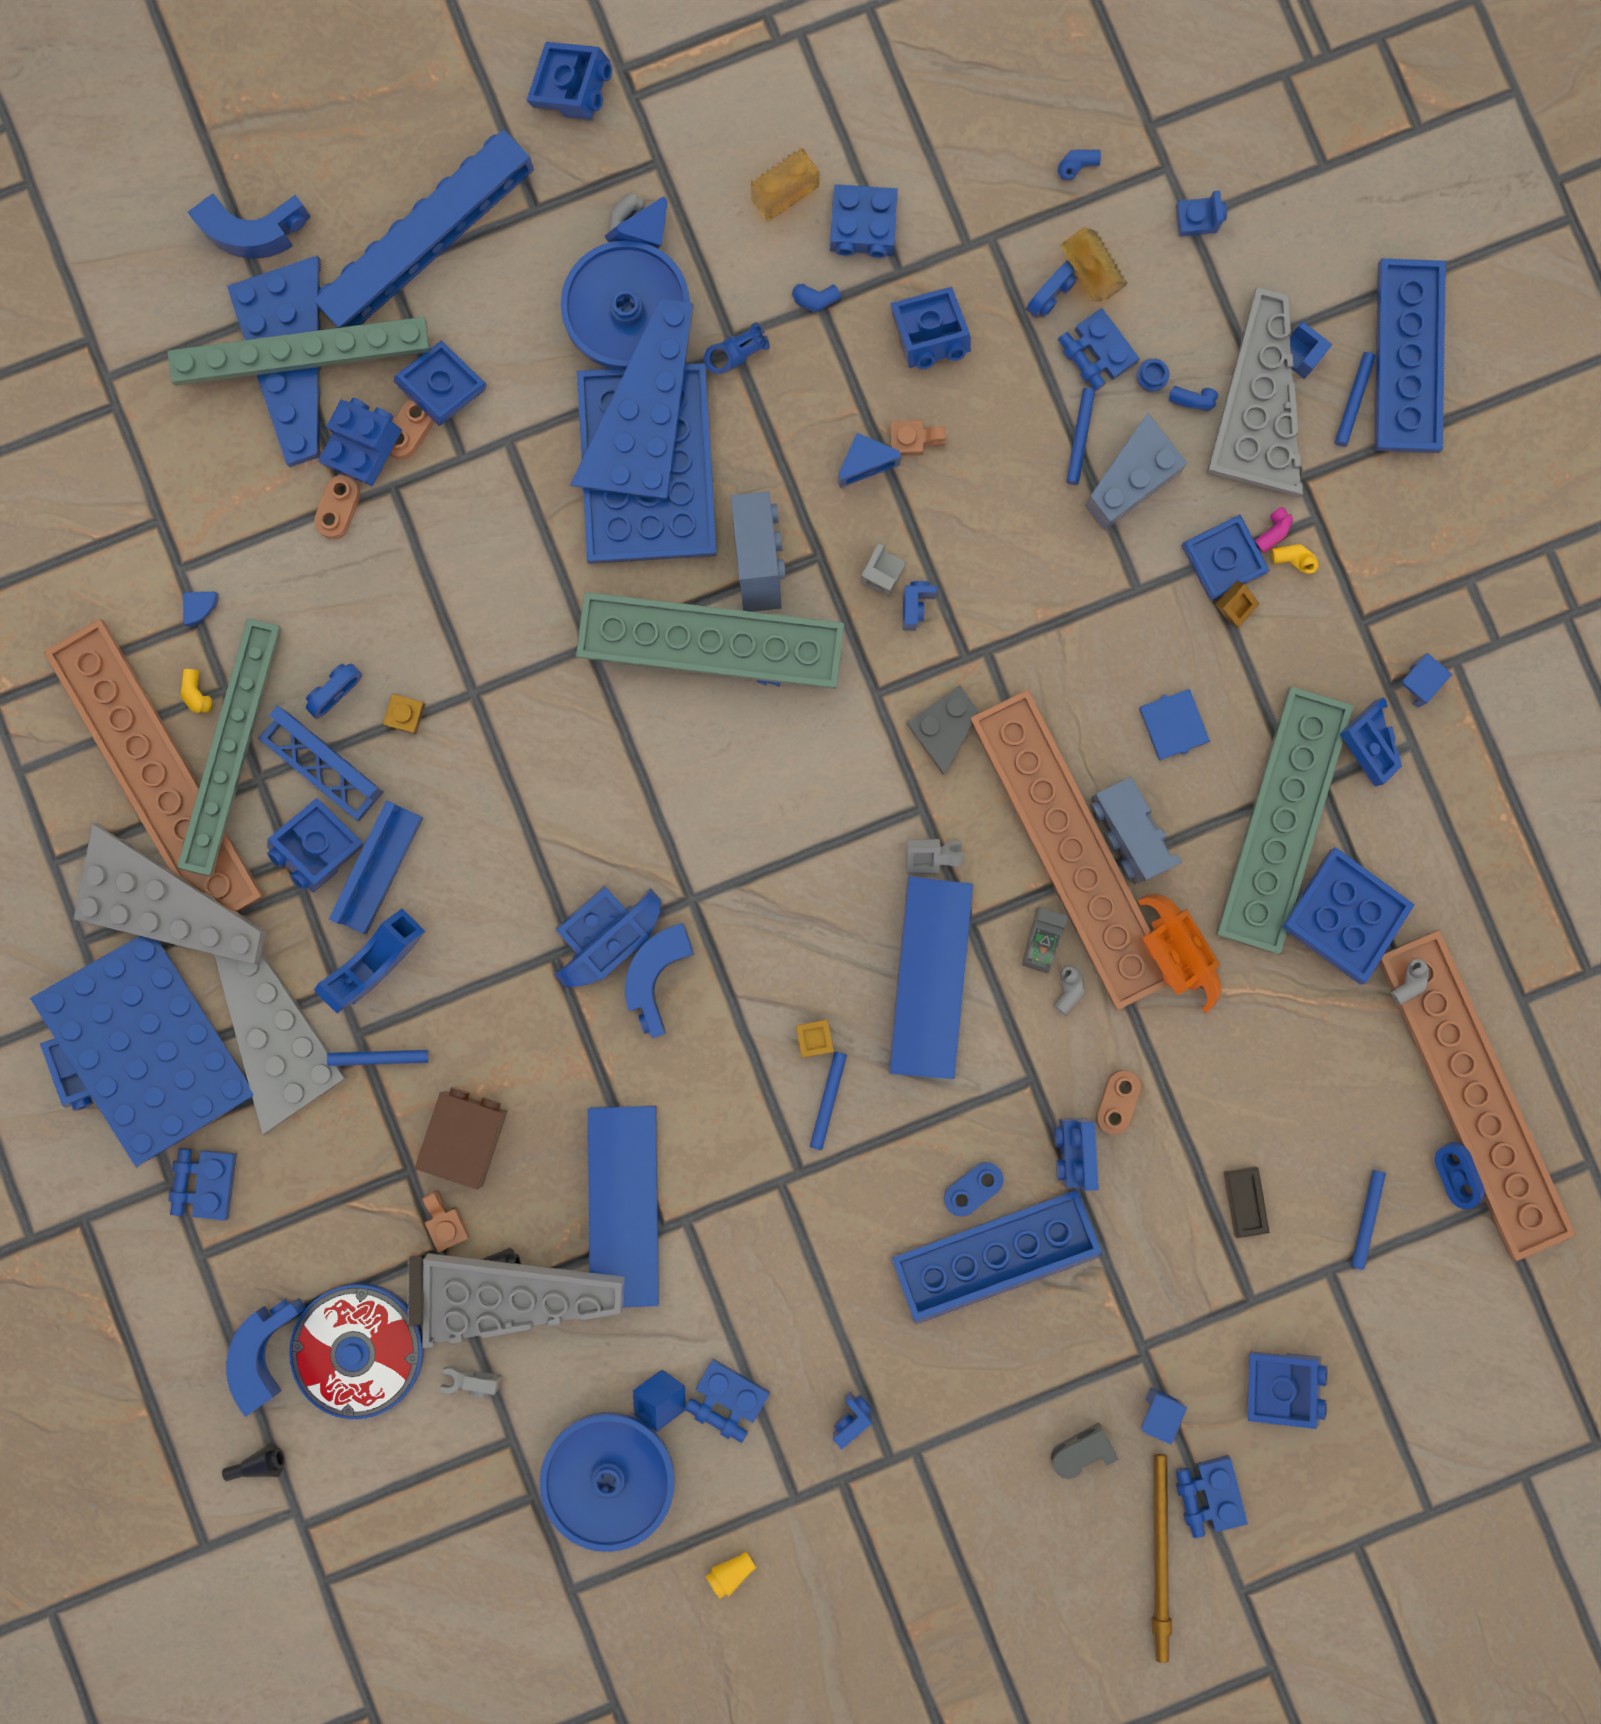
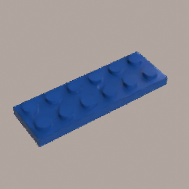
(1410, 355)

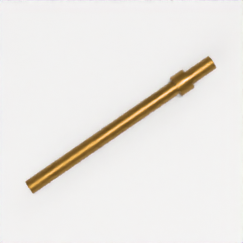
(1161, 1622)

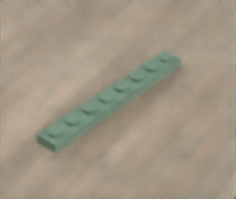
(298, 351)
(229, 748)

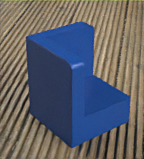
(1307, 349)
(1425, 679)
(659, 1400)
(1163, 1416)

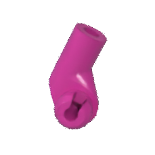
(1278, 532)

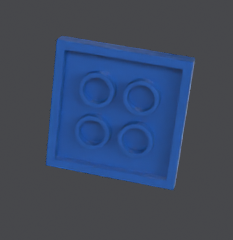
(1347, 916)

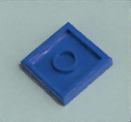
(440, 383)
(1225, 556)

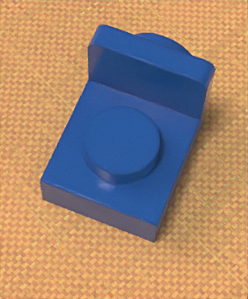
(1201, 215)
(912, 609)
(850, 1426)

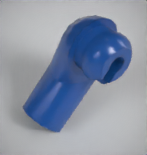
(1075, 160)
(813, 299)
(1189, 399)

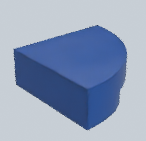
(198, 606)

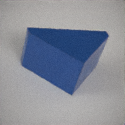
(644, 226)
(867, 459)

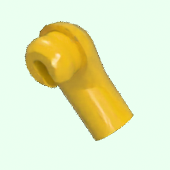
(1296, 555)
(190, 693)

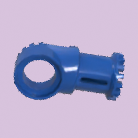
(736, 348)

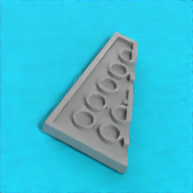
(1260, 411)
(149, 900)
(276, 1042)
(502, 1298)

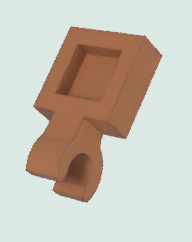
(911, 437)
(446, 1226)

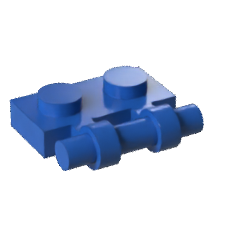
(1105, 343)
(213, 1184)
(733, 1392)
(1220, 1492)

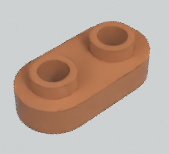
(412, 428)
(336, 505)
(1115, 1101)

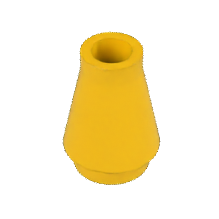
(730, 1574)

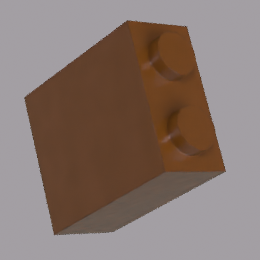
(461, 1138)

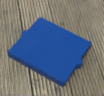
(1174, 724)

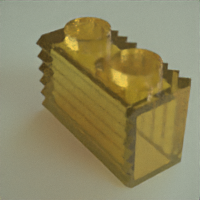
(785, 184)
(1094, 264)

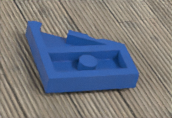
(1373, 743)

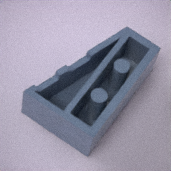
(1136, 474)
(757, 551)
(1133, 831)

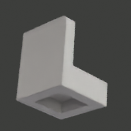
(882, 571)

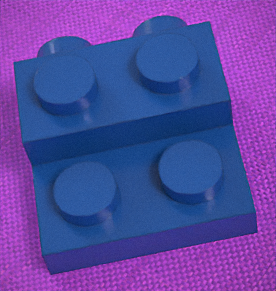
(570, 79)
(863, 220)
(931, 328)
(359, 440)
(312, 846)
(66, 1080)
(1078, 1153)
(1286, 1389)

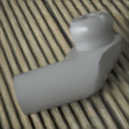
(626, 206)
(1415, 982)
(1073, 989)

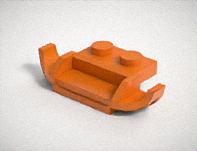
(1181, 950)

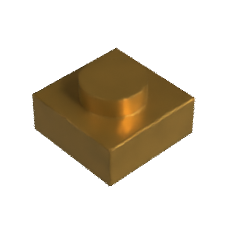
(1237, 604)
(404, 714)
(814, 1038)

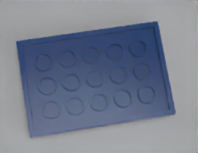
(645, 527)
(142, 1048)

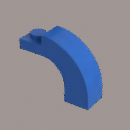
(250, 237)
(372, 963)
(648, 963)
(246, 1363)

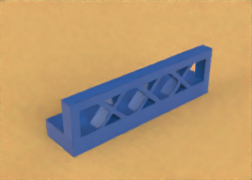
(328, 755)
(376, 867)

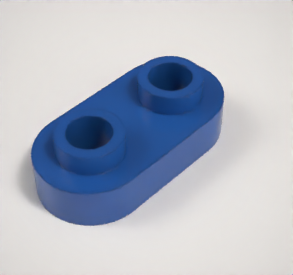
(1060, 281)
(325, 698)
(1456, 1175)
(972, 1187)

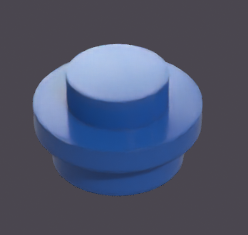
(1153, 375)

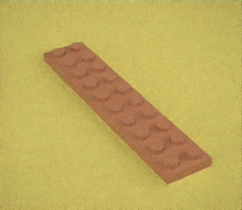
(143, 756)
(1070, 847)
(1479, 1100)

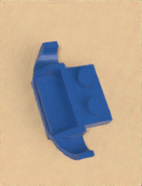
(605, 935)

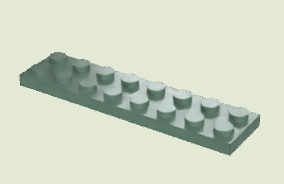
(710, 640)
(1284, 820)

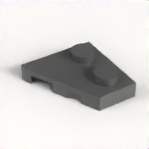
(944, 727)

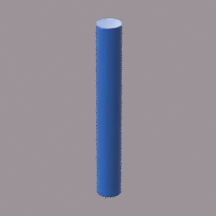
(1355, 399)
(1080, 436)
(377, 1057)
(828, 1100)
(1368, 1220)

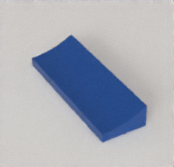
(930, 978)
(624, 1199)
(996, 1257)

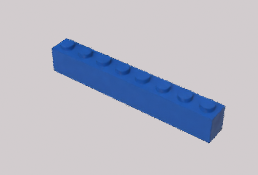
(425, 232)

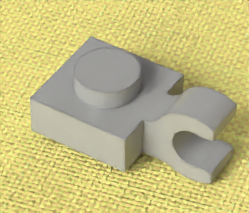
(928, 855)
(477, 1382)

